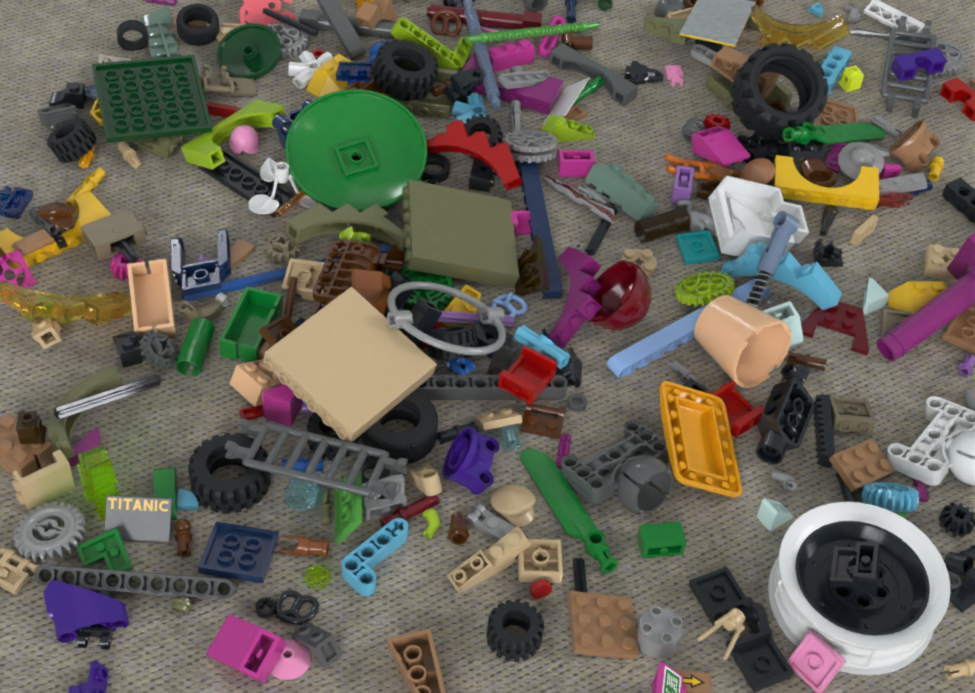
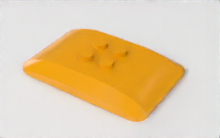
(699, 439)

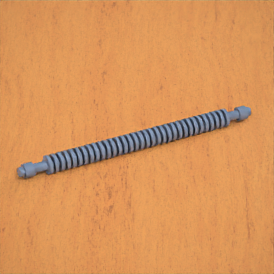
(482, 56)

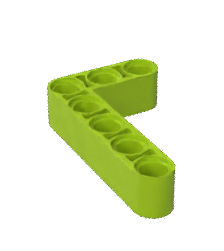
(445, 57)

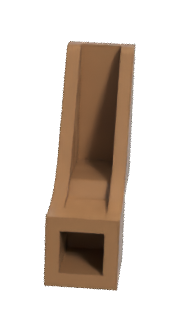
(373, 12)

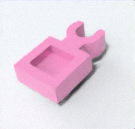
(674, 74)

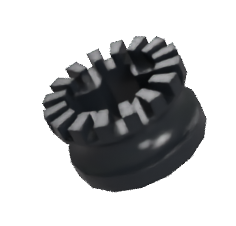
(260, 604)

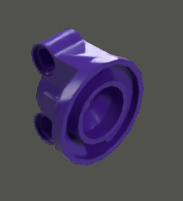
(470, 460)

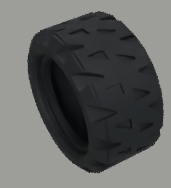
(794, 65)

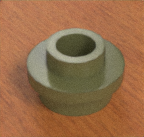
(181, 605)

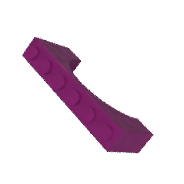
(538, 98)

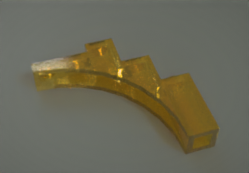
(816, 34)
(65, 308)

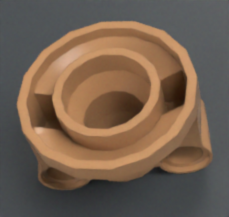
(914, 146)

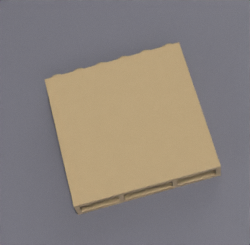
(349, 364)

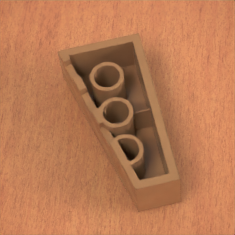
(729, 61)
(417, 661)

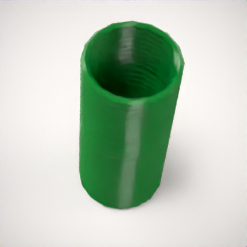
(200, 332)

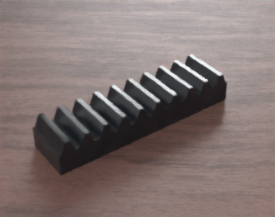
(823, 430)

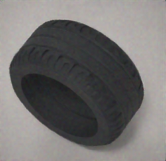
(197, 36)

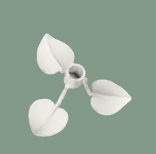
(279, 173)

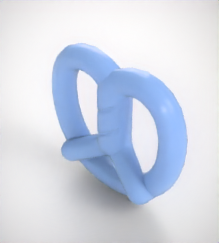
(508, 306)

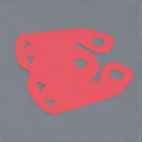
(255, 11)

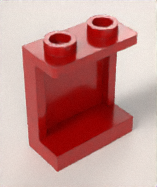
(528, 375)
(740, 412)

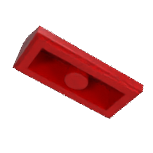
(221, 109)

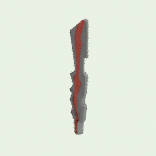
(581, 198)

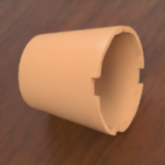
(742, 339)

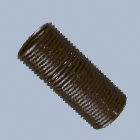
(659, 225)

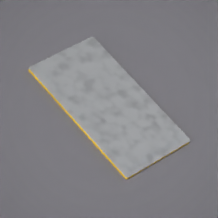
(718, 20)

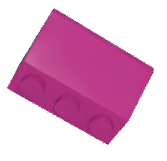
(511, 54)

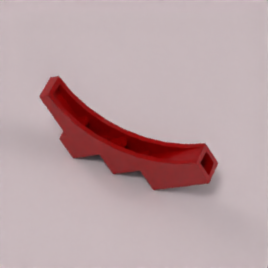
(478, 146)

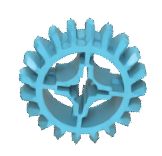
(891, 496)

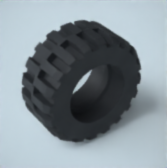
(405, 70)
(226, 494)

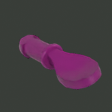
(923, 492)

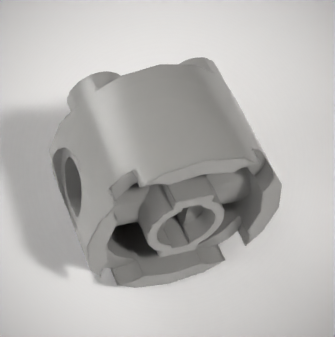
(659, 632)

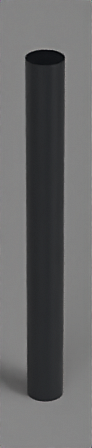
(286, 20)

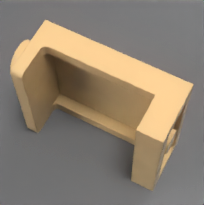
(44, 483)

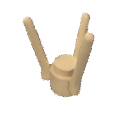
(731, 621)

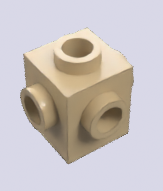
(46, 332)

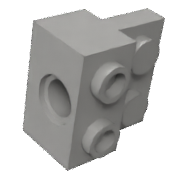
(378, 505)

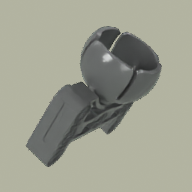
(625, 467)

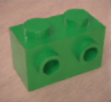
(661, 539)

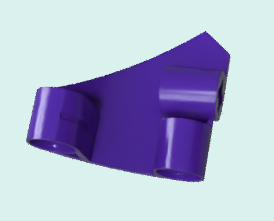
(78, 607)

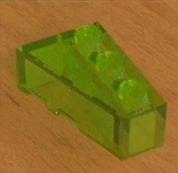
(97, 478)

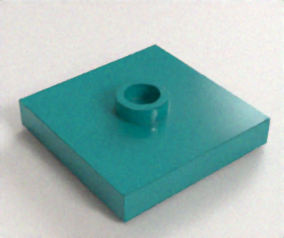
(697, 247)

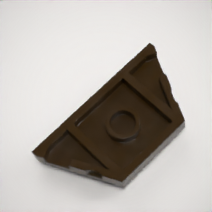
(532, 270)

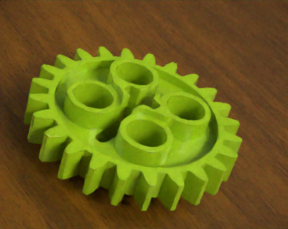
(704, 288)

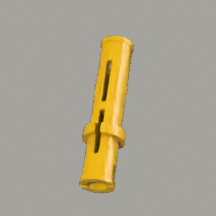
(90, 182)

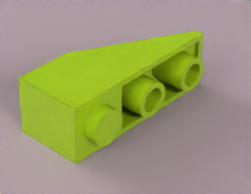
(567, 130)

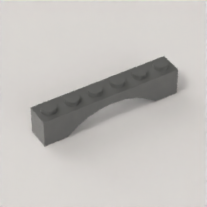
(570, 60)

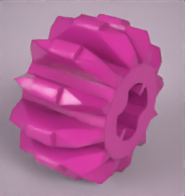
(119, 266)

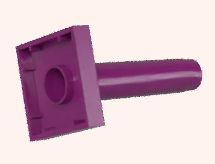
(938, 310)

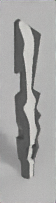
(869, 34)

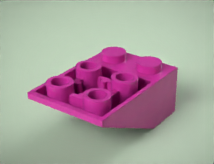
(718, 146)
(246, 648)

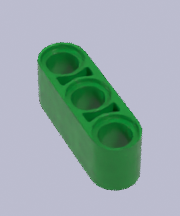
(166, 486)

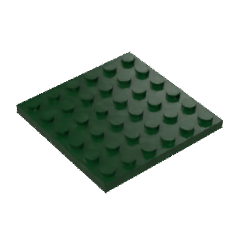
(151, 98)

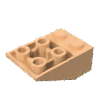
(252, 379)

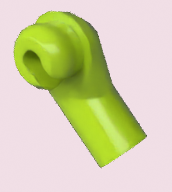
(432, 517)

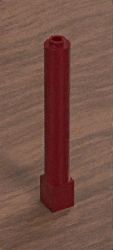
(493, 18)

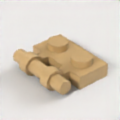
(13, 577)

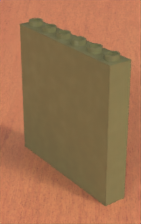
(459, 234)

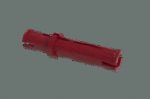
(411, 510)

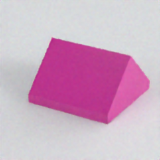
(281, 405)

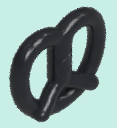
(300, 599)

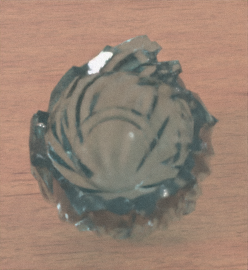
(303, 495)

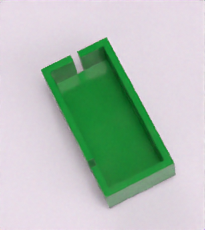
(251, 313)

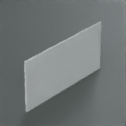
(567, 99)

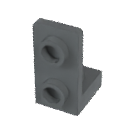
(320, 642)

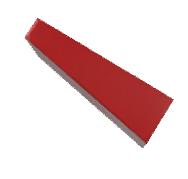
(251, 412)

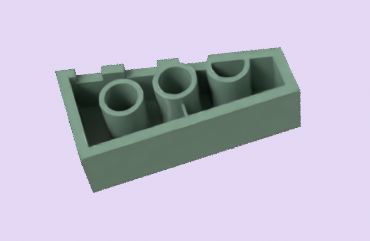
(622, 190)

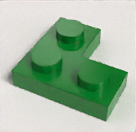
(108, 547)

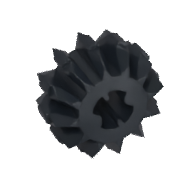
(957, 519)

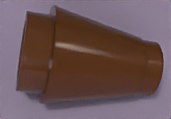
(458, 529)

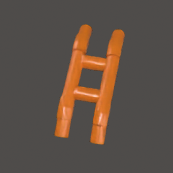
(703, 166)

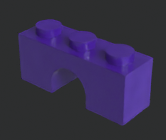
(930, 60)

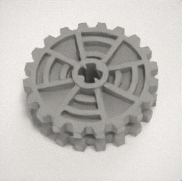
(531, 145)

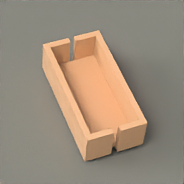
(151, 298)

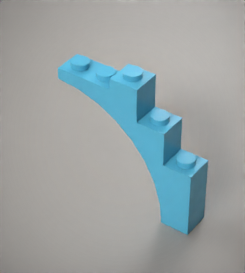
(808, 279)

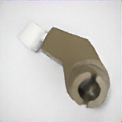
(208, 312)

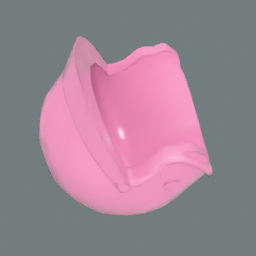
(244, 139)

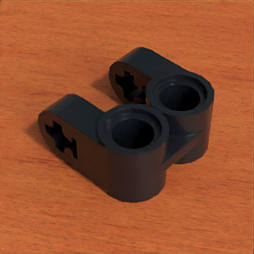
(461, 85)

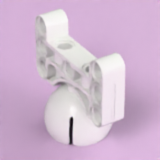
(941, 446)

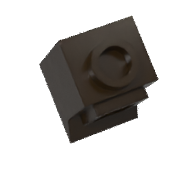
(30, 428)

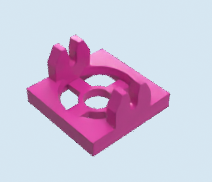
(17, 257)

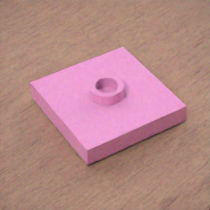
(816, 661)

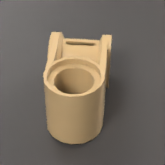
(426, 480)

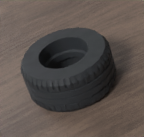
(411, 444)

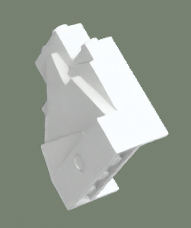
(746, 212)

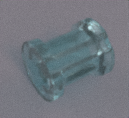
(511, 438)

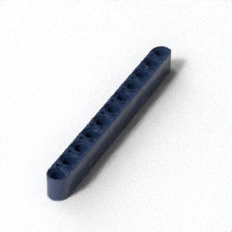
(539, 224)

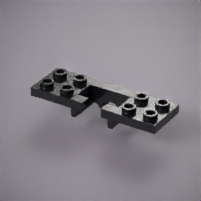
(756, 654)

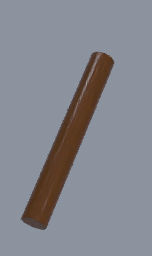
(290, 296)

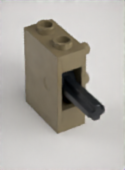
(115, 235)

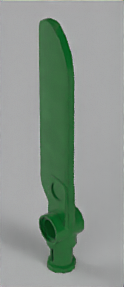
(833, 133)
(567, 507)

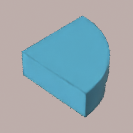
(816, 9)
(186, 500)

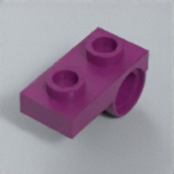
(832, 159)

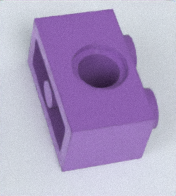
(682, 184)

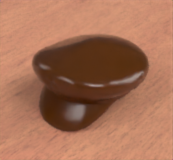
(817, 173)
(58, 214)

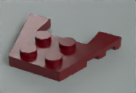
(843, 319)

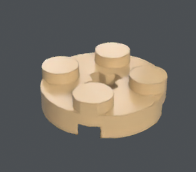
(644, 256)

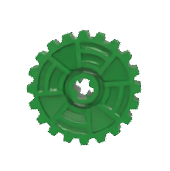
(438, 298)

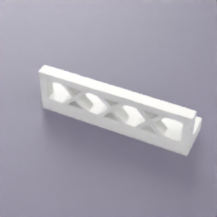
(892, 16)

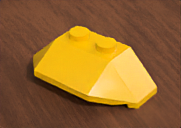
(324, 78)
(914, 295)

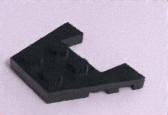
(813, 149)

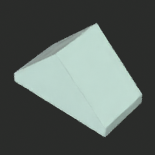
(874, 297)
(773, 514)

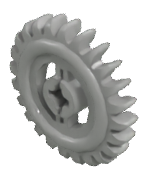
(54, 537)

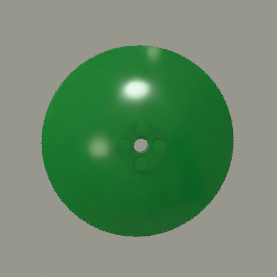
(349, 125)

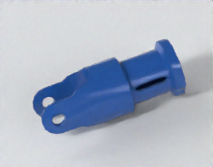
(461, 366)

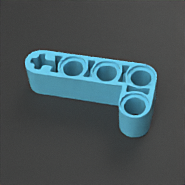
(393, 536)

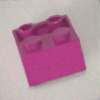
(574, 162)

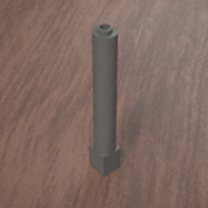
(318, 21)

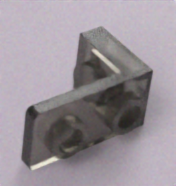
(502, 357)

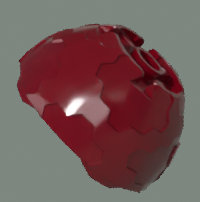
(623, 297)

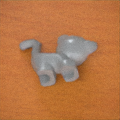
(699, 220)

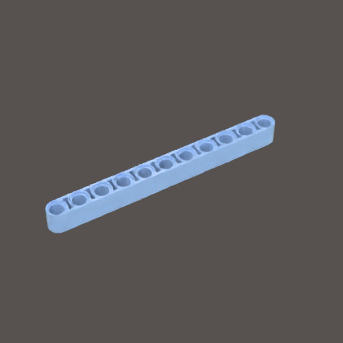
(667, 338)

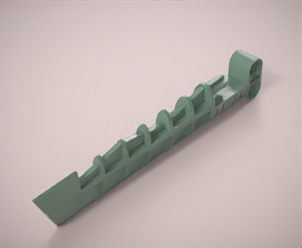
(160, 39)

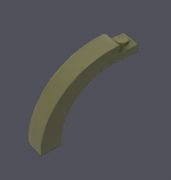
(61, 429)

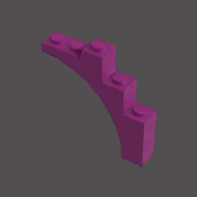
(580, 299)

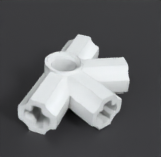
(306, 68)

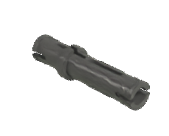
(48, 226)

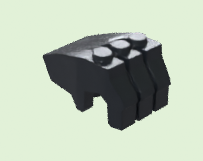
(827, 255)

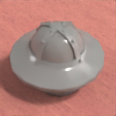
(858, 155)

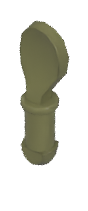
(325, 507)

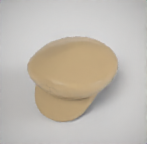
(514, 504)

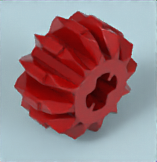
(716, 120)

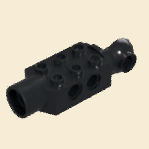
(785, 415)

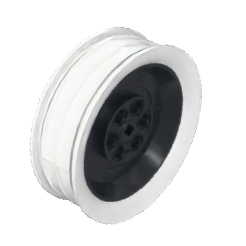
(867, 630)

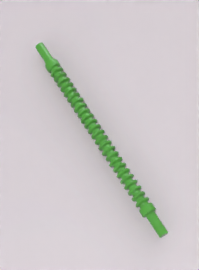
(531, 32)

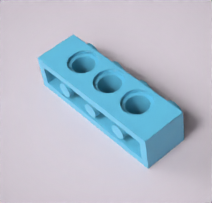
(834, 65)

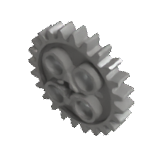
(291, 39)
(955, 58)

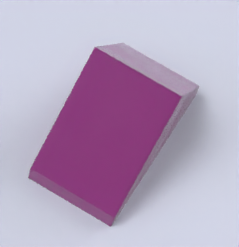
(89, 442)

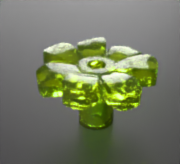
(317, 576)

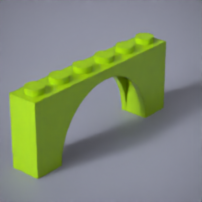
(206, 149)

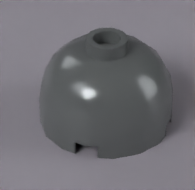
(668, 6)

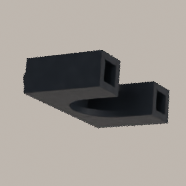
(423, 313)

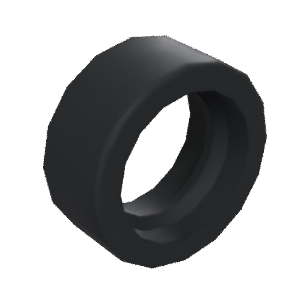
(134, 25)
(440, 160)

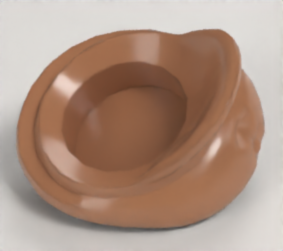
(759, 170)

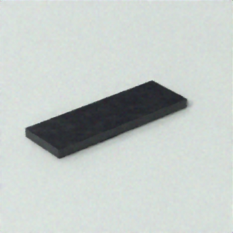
(246, 180)

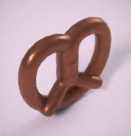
(446, 19)

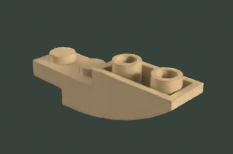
(490, 562)

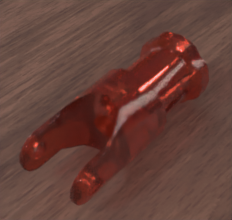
(894, 200)

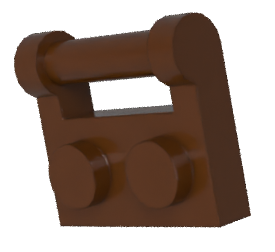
(540, 424)

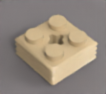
(937, 260)
(549, 567)

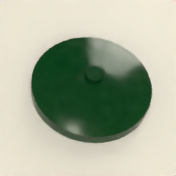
(249, 51)

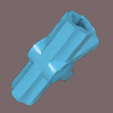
(465, 111)
(542, 345)

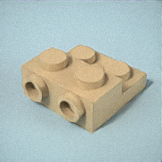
(307, 275)

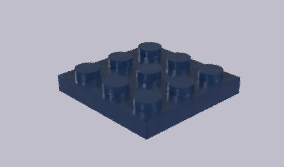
(238, 552)

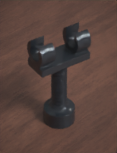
(96, 631)

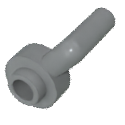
(854, 15)

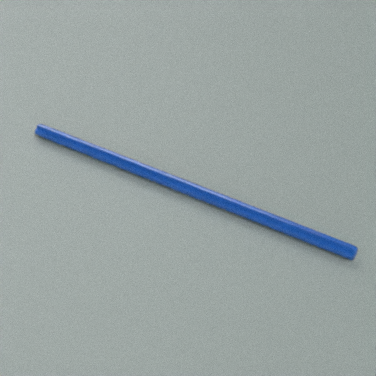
(255, 280)

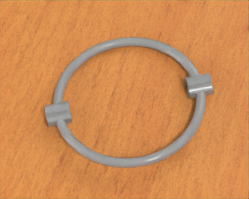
(403, 319)

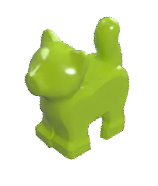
(349, 234)

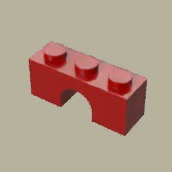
(958, 91)

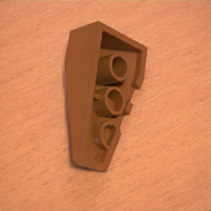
(373, 287)

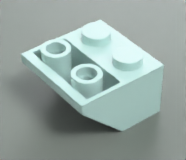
(788, 314)

